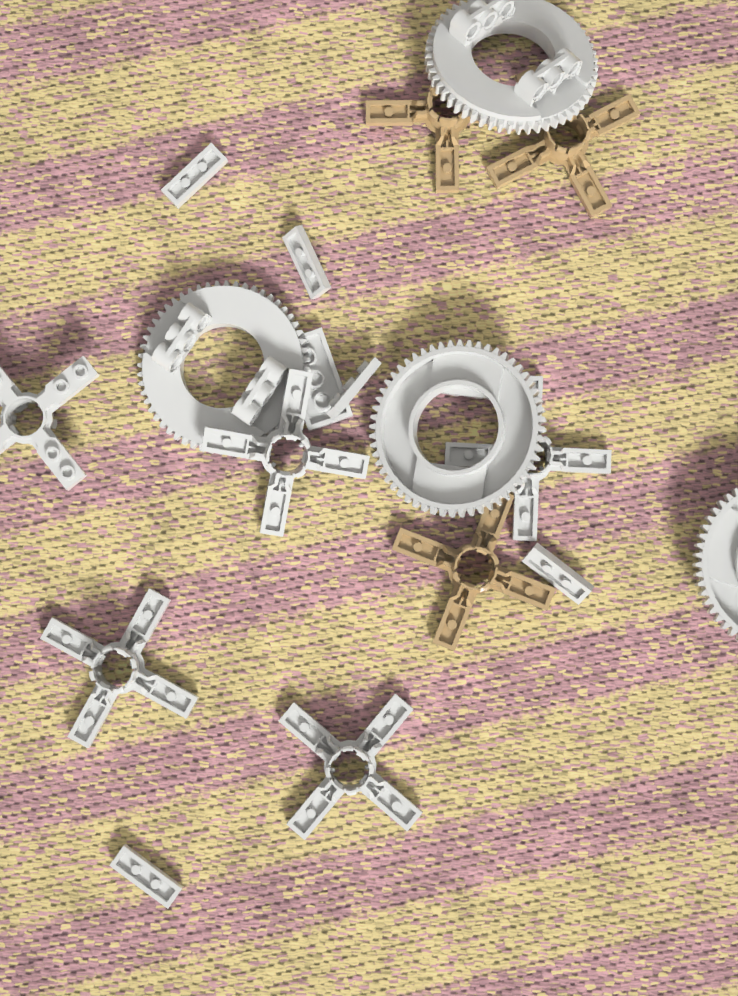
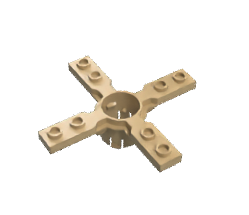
(445, 129)
(575, 162)
(464, 594)

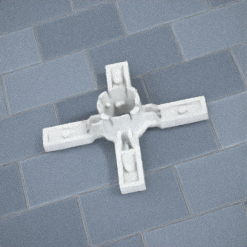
(49, 400)
(291, 427)
(557, 459)
(141, 680)
(366, 746)

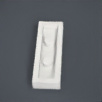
(194, 175)
(306, 262)
(352, 387)
(558, 573)
(146, 876)

